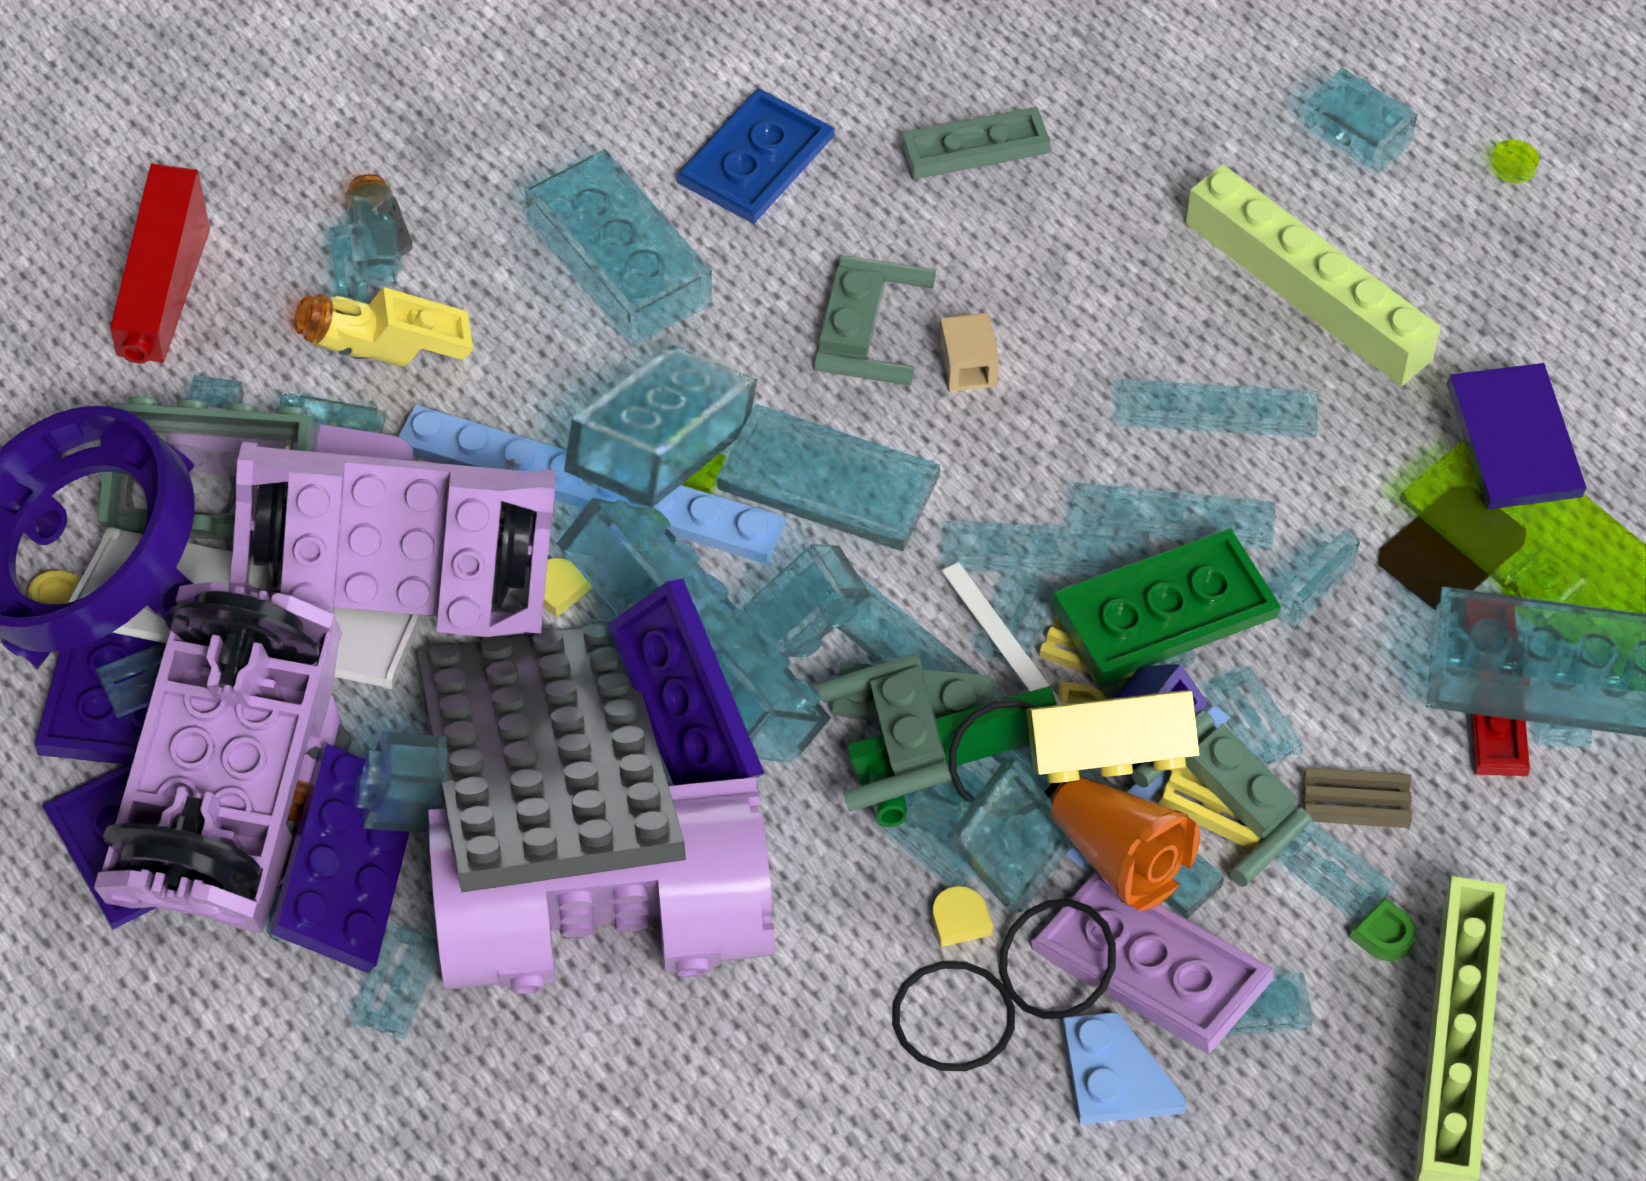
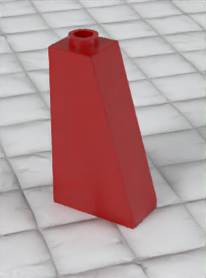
(160, 263)

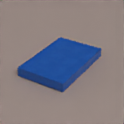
(755, 155)

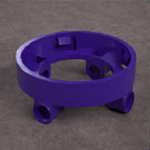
(35, 471)

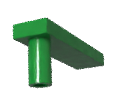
(987, 736)

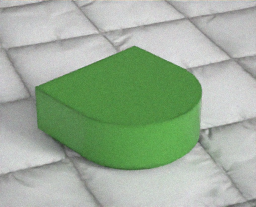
(1385, 932)

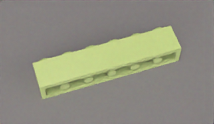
(1312, 275)
(1461, 1032)

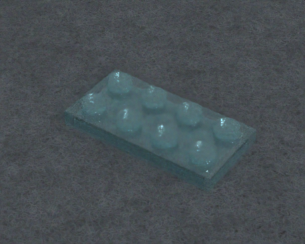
(829, 477)

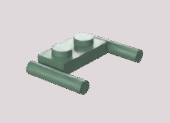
(853, 317)
(906, 724)
(1245, 789)

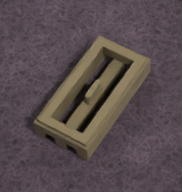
(1352, 787)

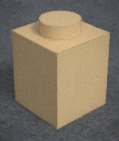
(968, 352)

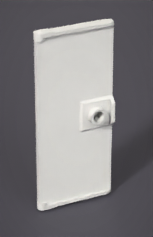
(370, 644)

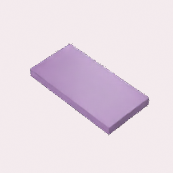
(1163, 964)

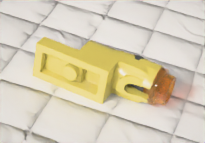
(385, 329)

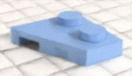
(1115, 1072)

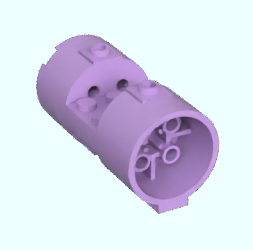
(706, 905)

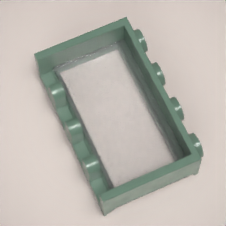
(213, 444)

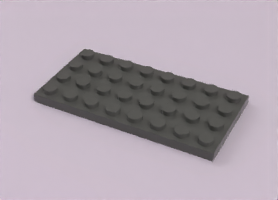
(547, 759)

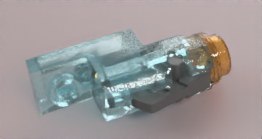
(372, 241)

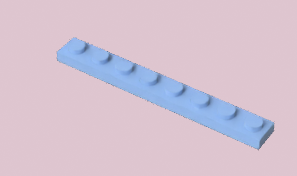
(691, 512)

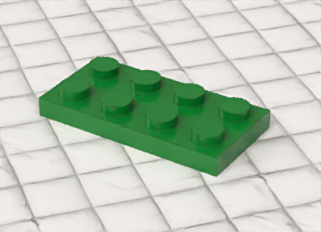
(1165, 605)

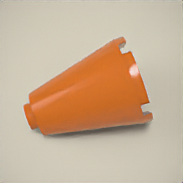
(1126, 839)

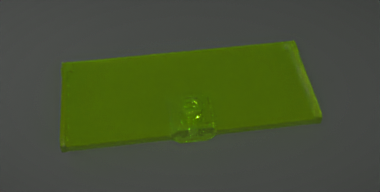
(1535, 550)

